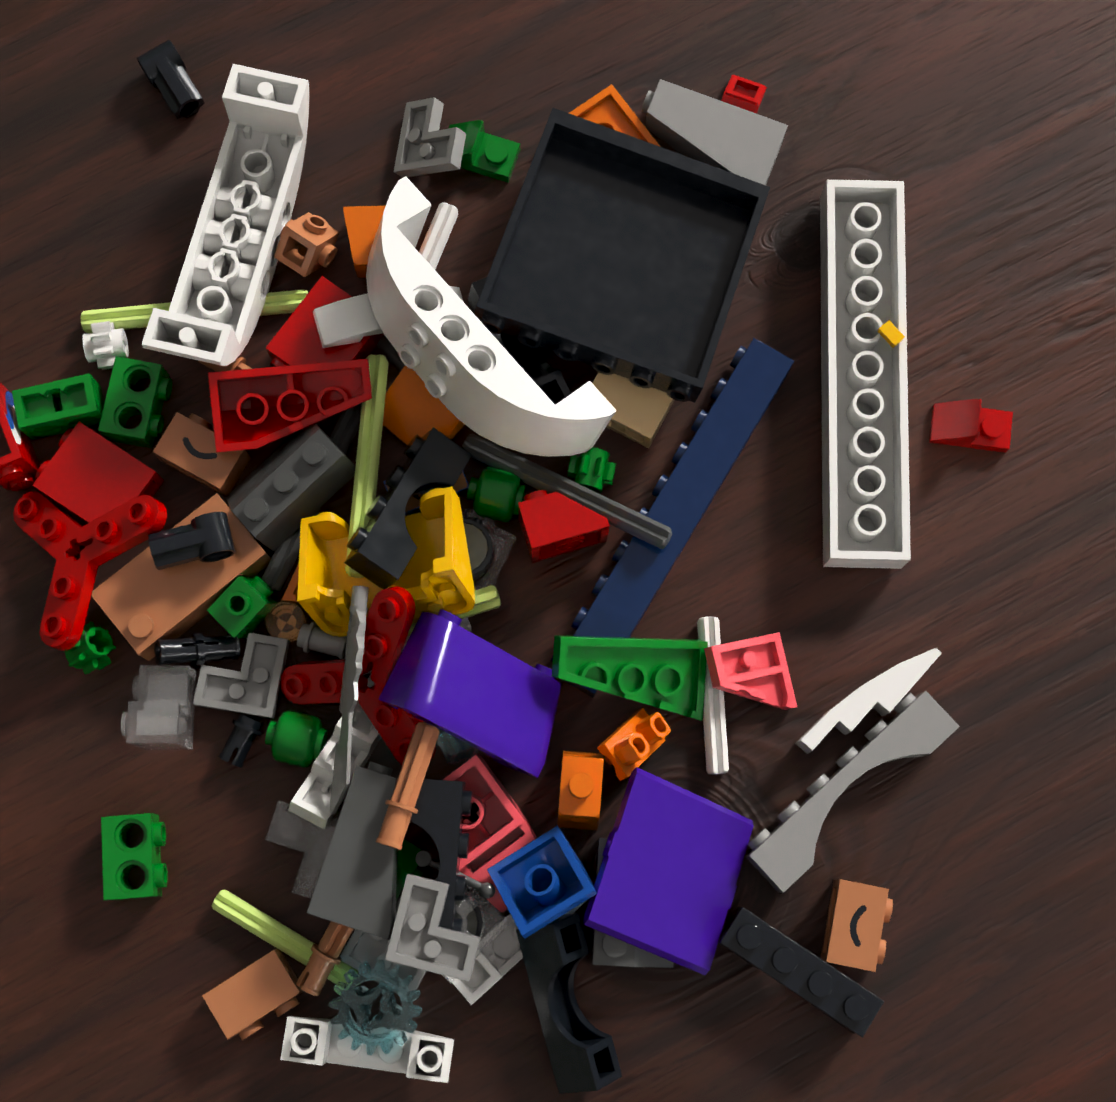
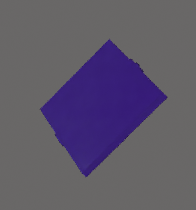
(669, 872)

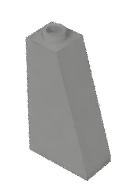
(714, 131)

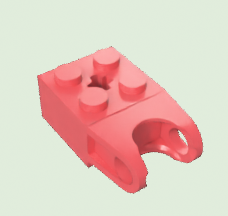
(500, 824)

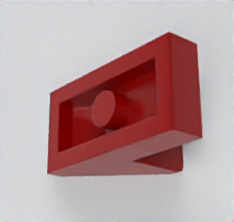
(970, 426)

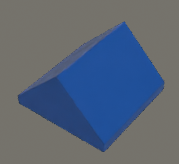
(542, 881)

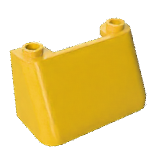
(435, 576)

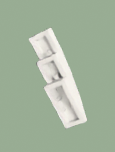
(879, 693)
(314, 795)

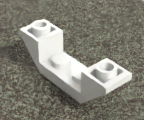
(317, 1043)

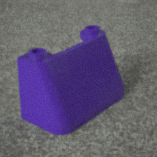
(475, 692)

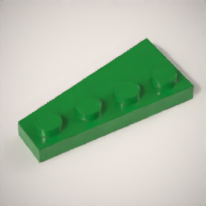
(644, 670)

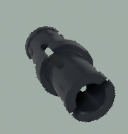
(196, 649)

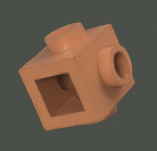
(307, 244)

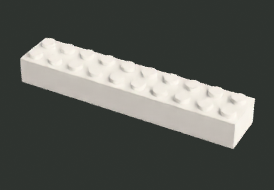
(864, 376)

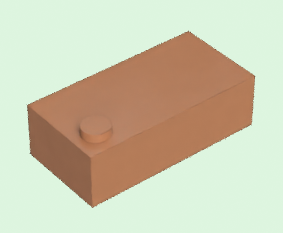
(169, 601)

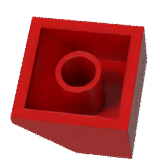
(558, 525)

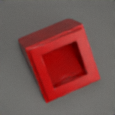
(744, 93)

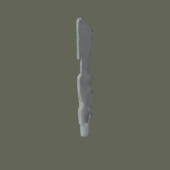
(349, 693)

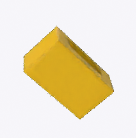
(891, 334)

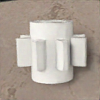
(105, 344)

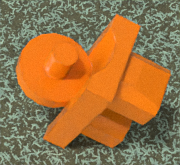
(634, 742)

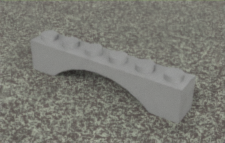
(791, 846)

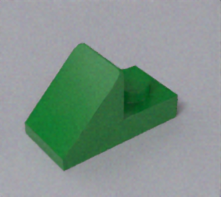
(486, 152)

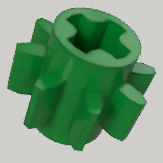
(592, 469)
(91, 649)

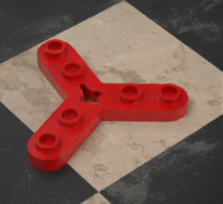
(73, 577)
(385, 638)

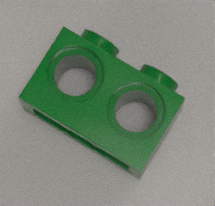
(124, 402)
(58, 406)
(120, 857)

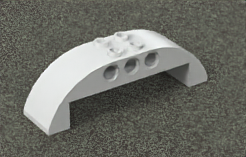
(239, 221)
(459, 354)

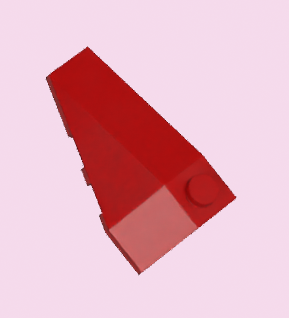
(274, 402)

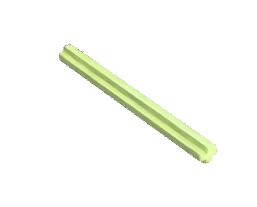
(139, 316)
(368, 449)

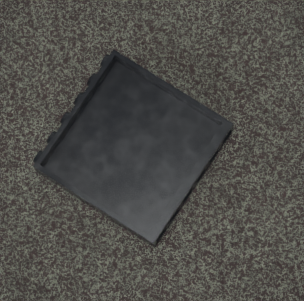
(622, 256)

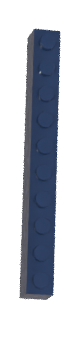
(685, 494)

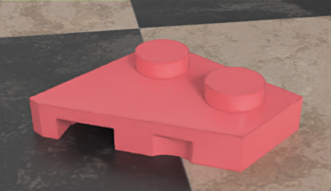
(753, 670)

